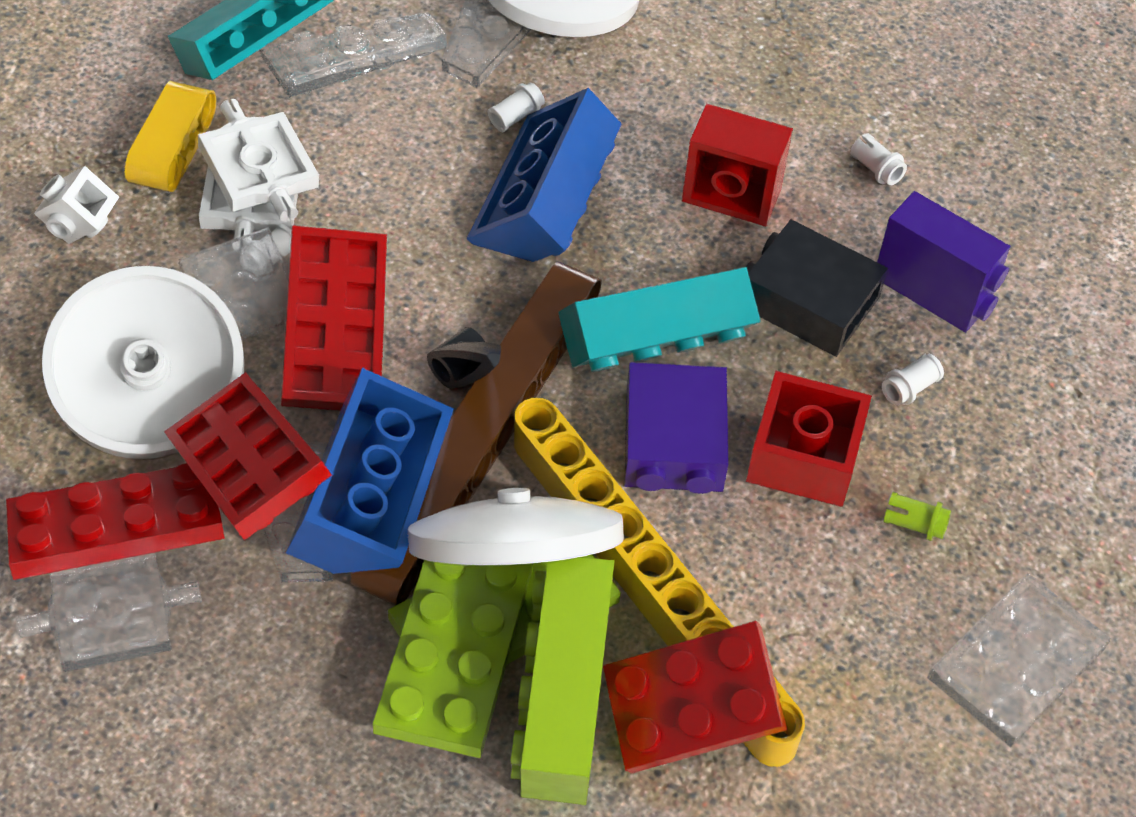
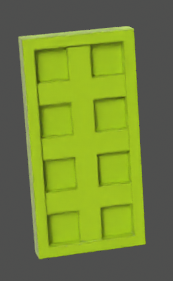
(452, 655)

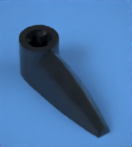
(463, 359)

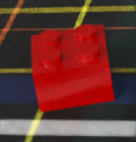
(736, 164)
(808, 438)

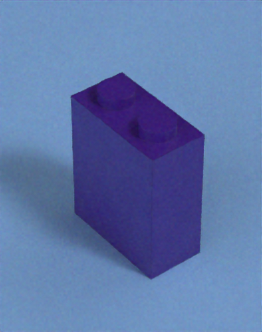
(943, 261)
(676, 427)

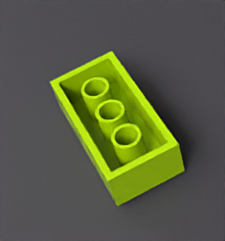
(564, 692)

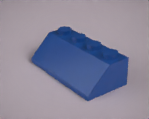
(547, 179)
(379, 477)

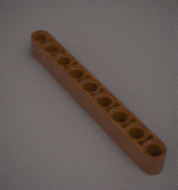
(487, 414)

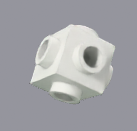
(75, 205)

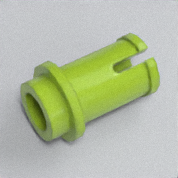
(921, 516)

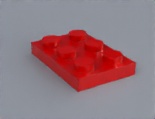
(694, 697)

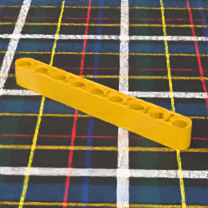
(641, 552)

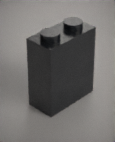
(814, 286)

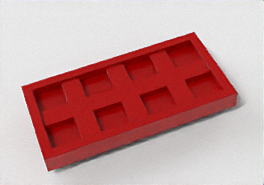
(332, 314)
(247, 455)
(109, 521)

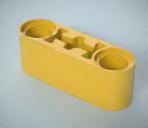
(170, 136)

